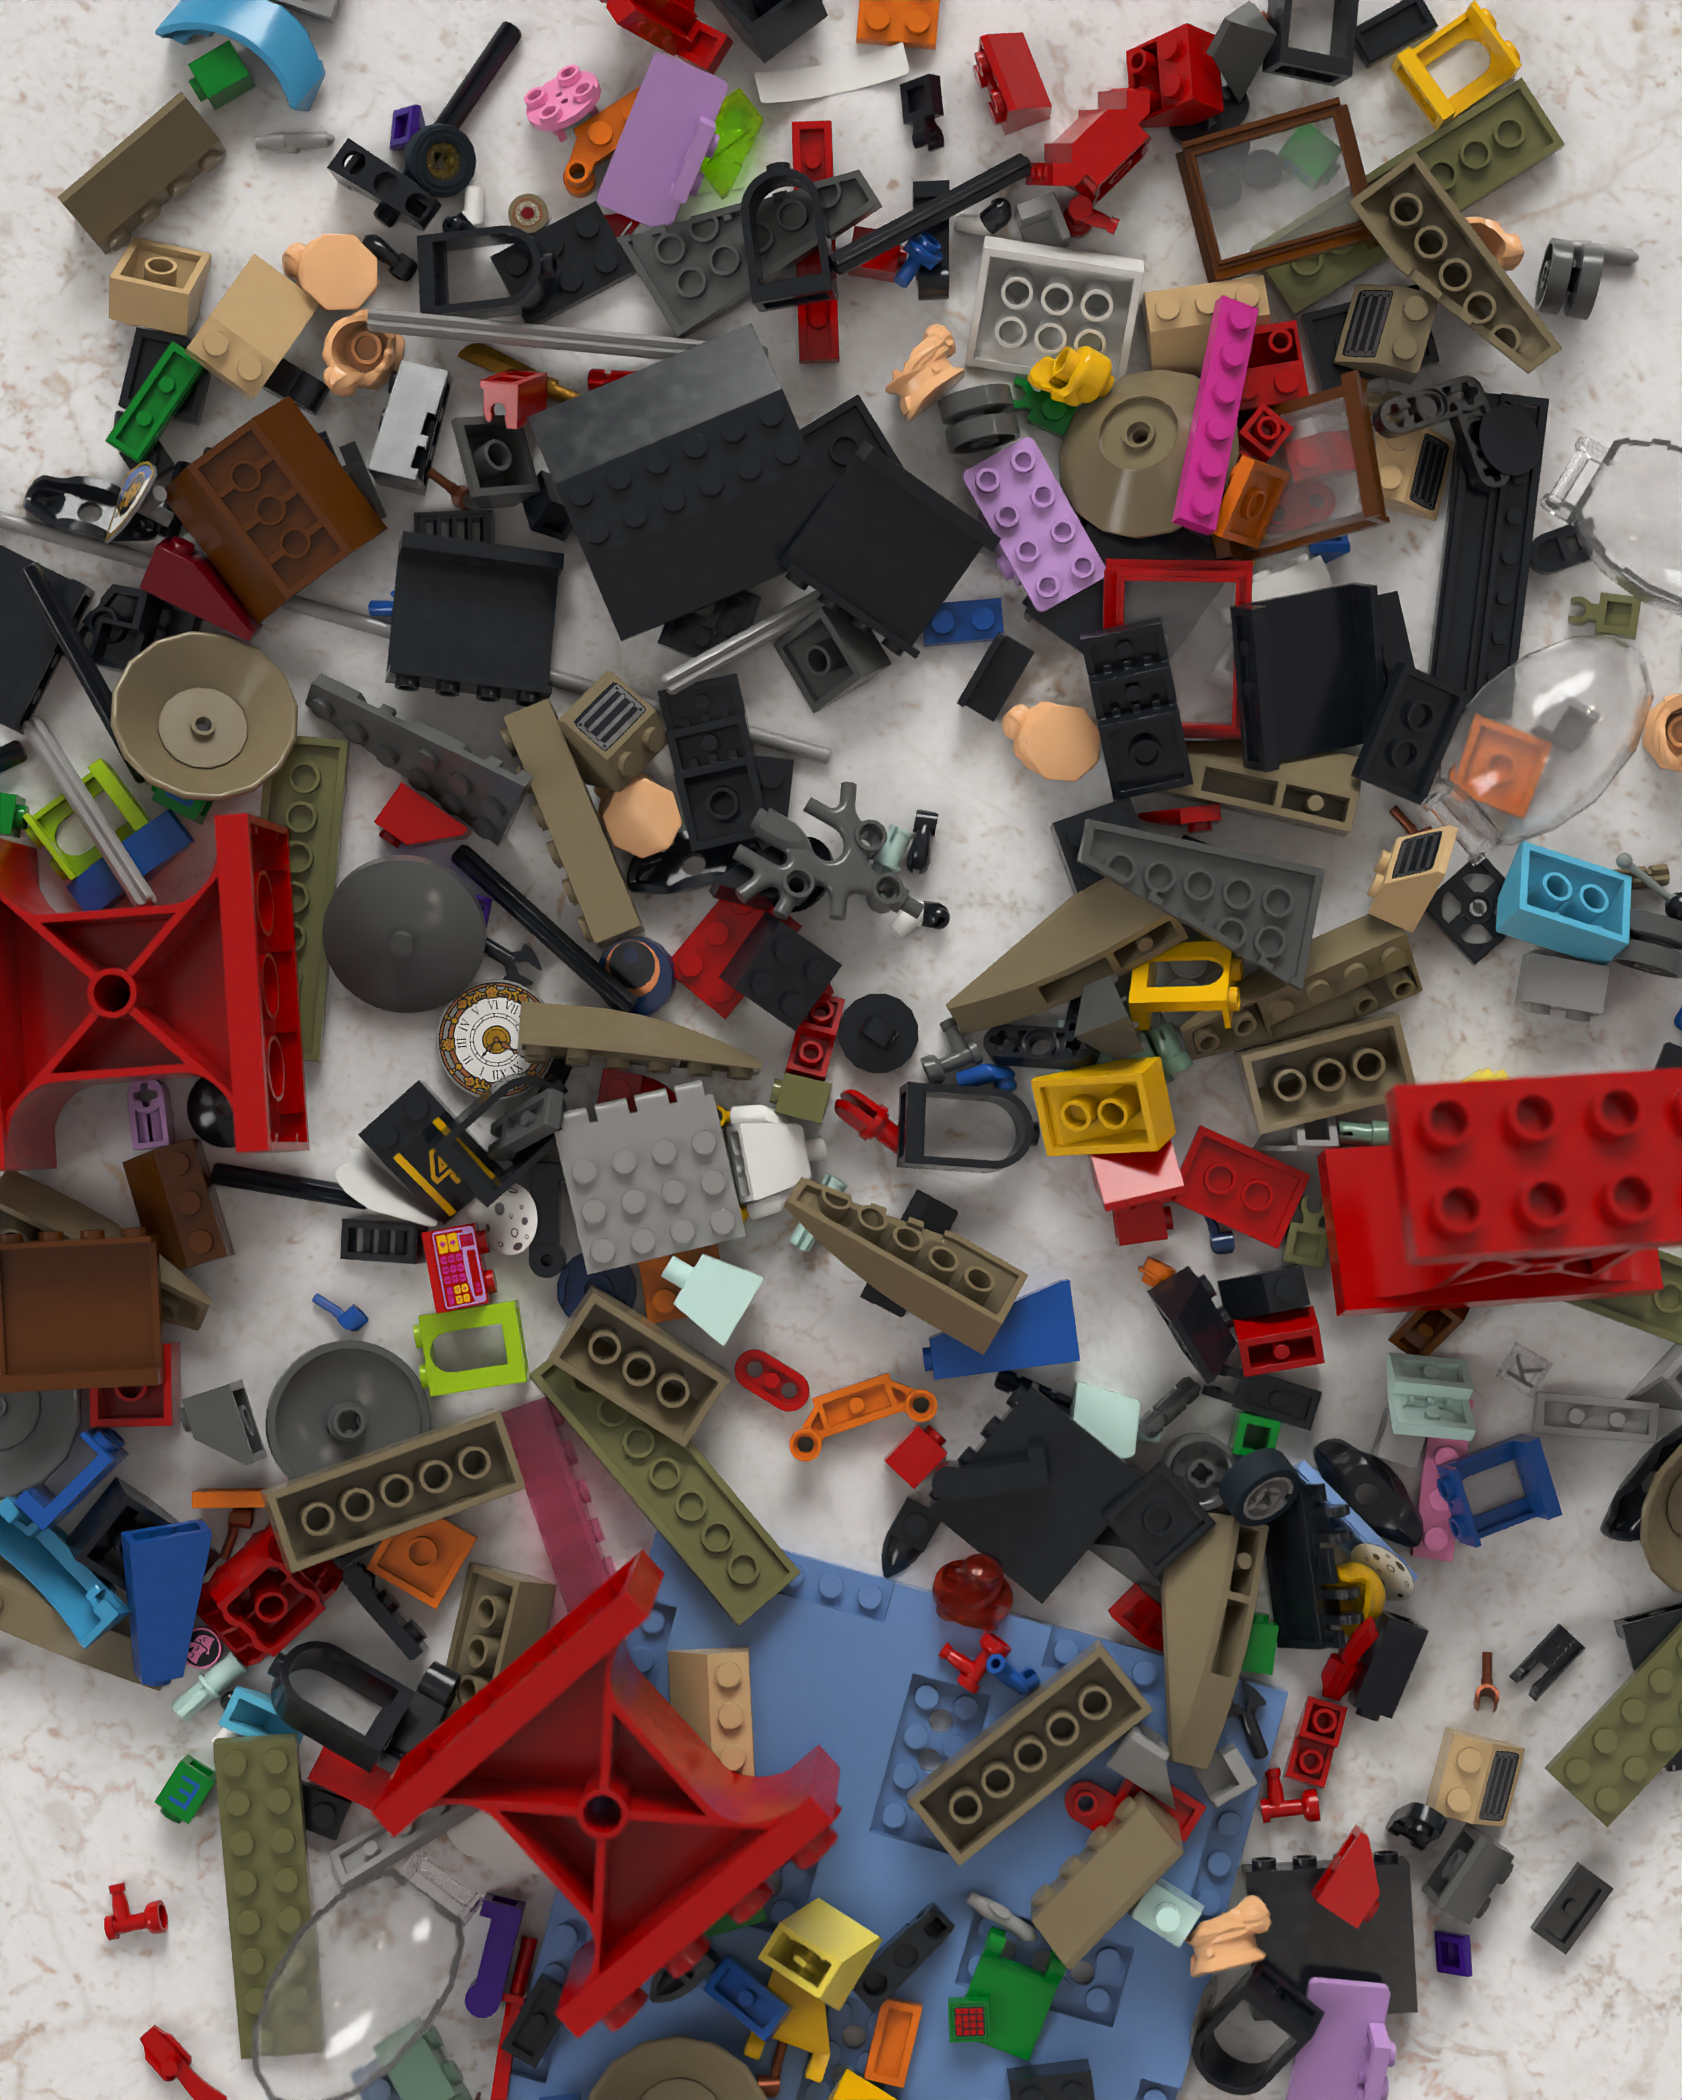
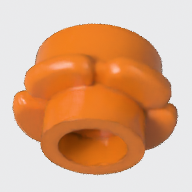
(1155, 1271)

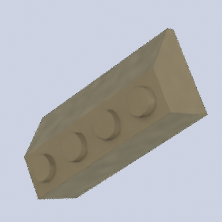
(143, 174)
(1324, 1072)
(639, 1365)
(495, 1624)
(1106, 1877)

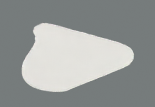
(380, 1191)
(486, 1840)

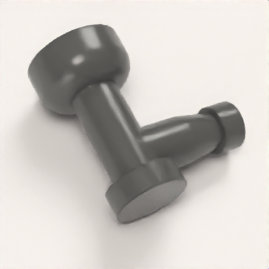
(962, 1054)

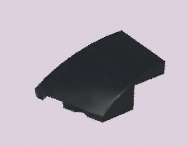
(129, 623)

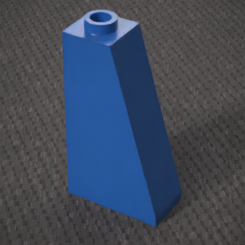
(1034, 1334)
(163, 1592)

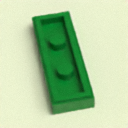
(155, 404)

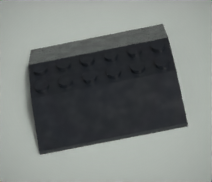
(682, 479)

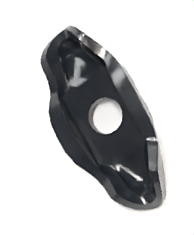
(61, 499)
(664, 870)
(1347, 1468)
(1624, 1513)

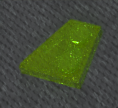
(738, 128)

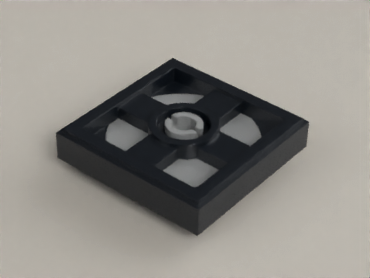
(1468, 909)

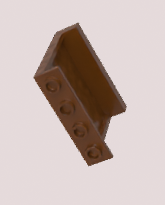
(80, 1311)

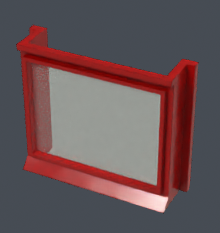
(1197, 629)

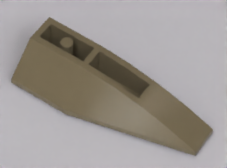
(1303, 792)
(1082, 941)
(1345, 979)
(624, 1040)
(1206, 1630)

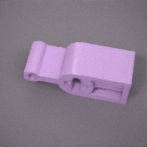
(153, 1124)

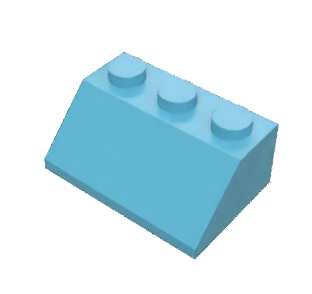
(1565, 904)

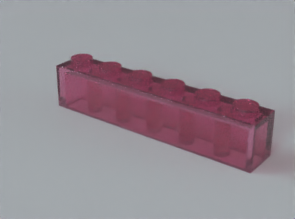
(558, 1500)

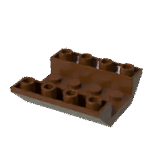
(272, 508)

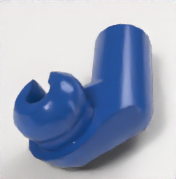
(988, 1073)
(1010, 1676)

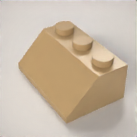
(1181, 317)
(715, 1699)

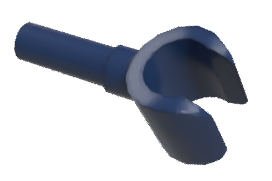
(1220, 1241)

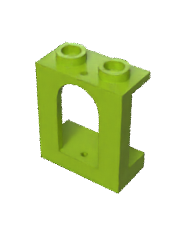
(46, 821)
(443, 1382)

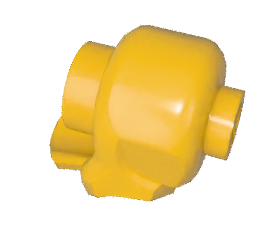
(1074, 375)

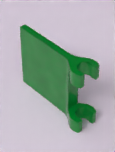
(1016, 1995)

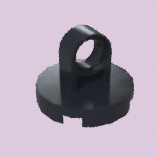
(878, 1033)

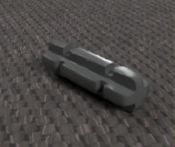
(1169, 1407)

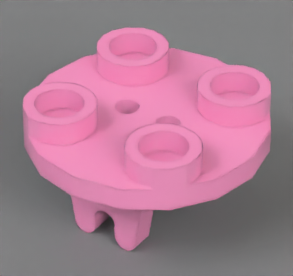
(563, 101)

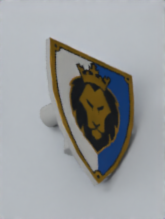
(135, 498)

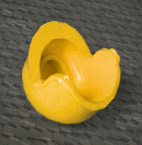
(1371, 1588)

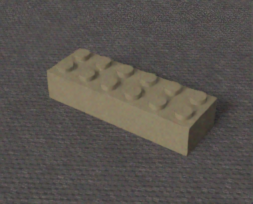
(574, 825)
(392, 1489)
(1028, 1752)

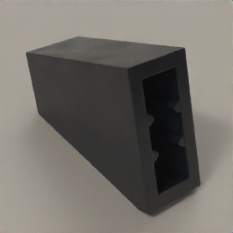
(1387, 1666)

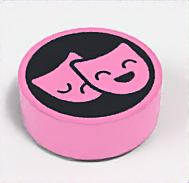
(204, 1648)

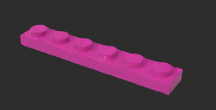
(1215, 415)

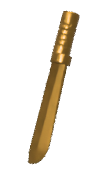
(497, 362)

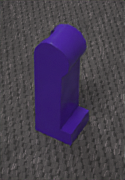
(488, 1988)

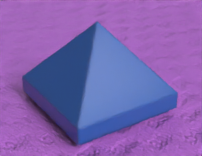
(1331, 548)

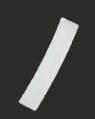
(832, 77)

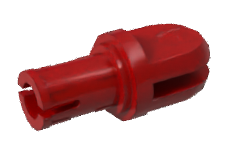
(867, 1118)

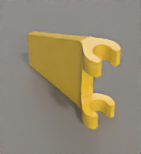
(802, 2028)

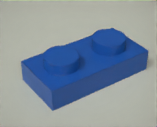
(964, 622)
(748, 1998)

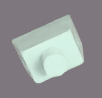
(713, 1293)
(1109, 1417)
(1167, 1911)

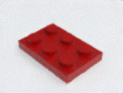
(712, 947)
(1240, 1186)

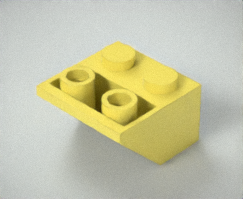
(821, 1951)

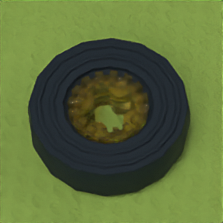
(459, 160)

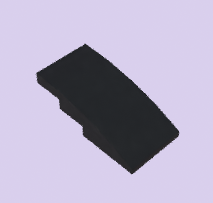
(1136, 708)
(713, 761)

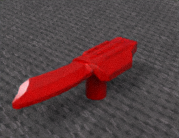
(1343, 1668)
(173, 2061)

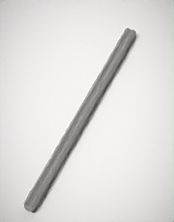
(528, 334)

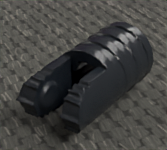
(1554, 1652)

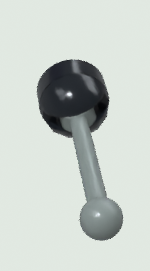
(1673, 903)

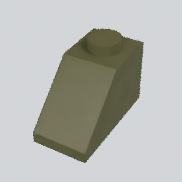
(801, 1097)

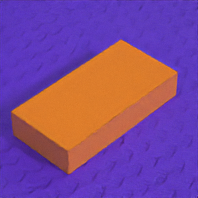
(227, 1498)
(893, 2041)

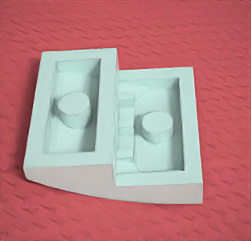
(1430, 1396)

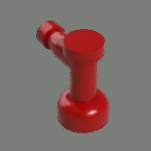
(1081, 217)
(971, 1671)
(1277, 1807)
(153, 1917)

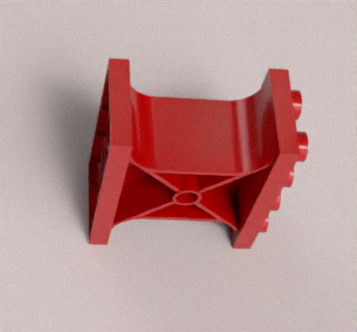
(155, 996)
(1508, 1193)
(617, 1800)

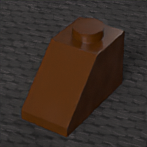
(1425, 1330)

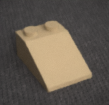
(252, 327)

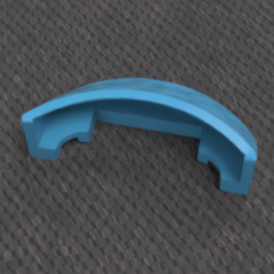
(264, 29)
(75, 1591)

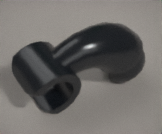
(400, 265)
(920, 850)

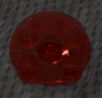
(972, 1593)

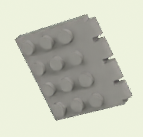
(648, 1177)

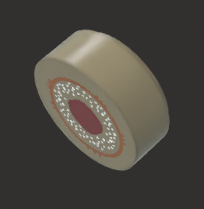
(528, 213)

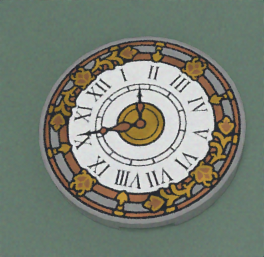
(481, 1037)

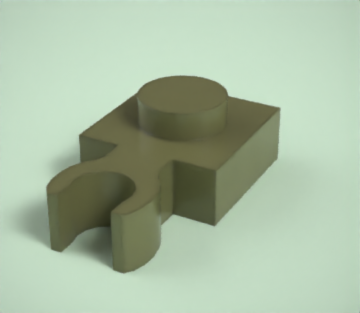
(1613, 615)
(1306, 1241)

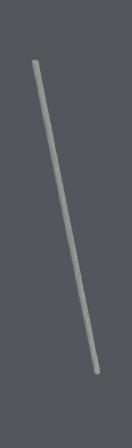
(365, 623)

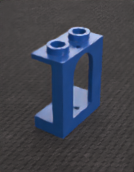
(1536, 1481)
(48, 1509)

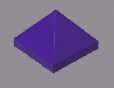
(404, 124)
(1453, 1953)

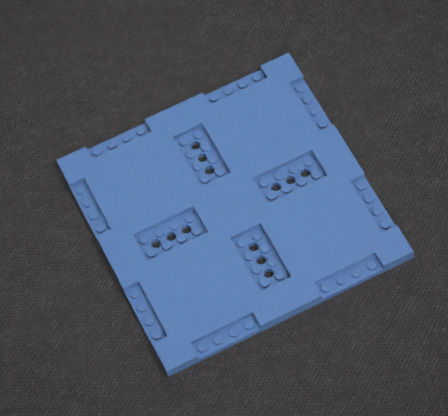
(859, 1673)

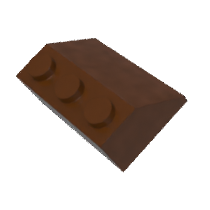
(179, 1203)

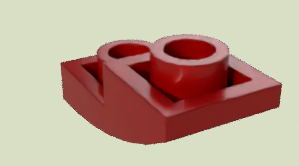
(1262, 434)
(816, 1039)
(1315, 1742)

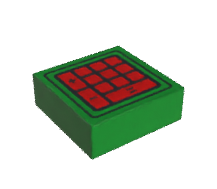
(969, 2019)

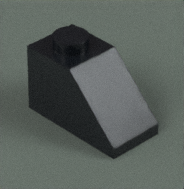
(1264, 1292)

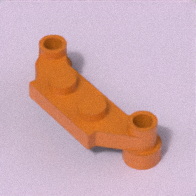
(596, 144)
(857, 1406)

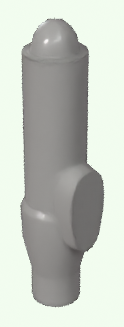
(292, 142)
(1612, 253)
(1001, 1915)

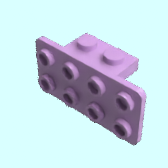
(664, 142)
(1038, 529)
(1349, 2047)

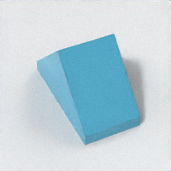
(253, 1715)

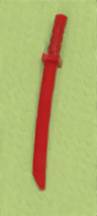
(514, 2004)

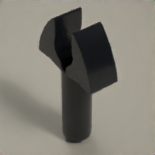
(508, 959)
(1249, 1721)

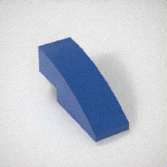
(150, 850)

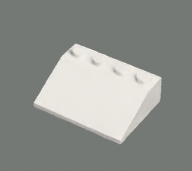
(1050, 298)

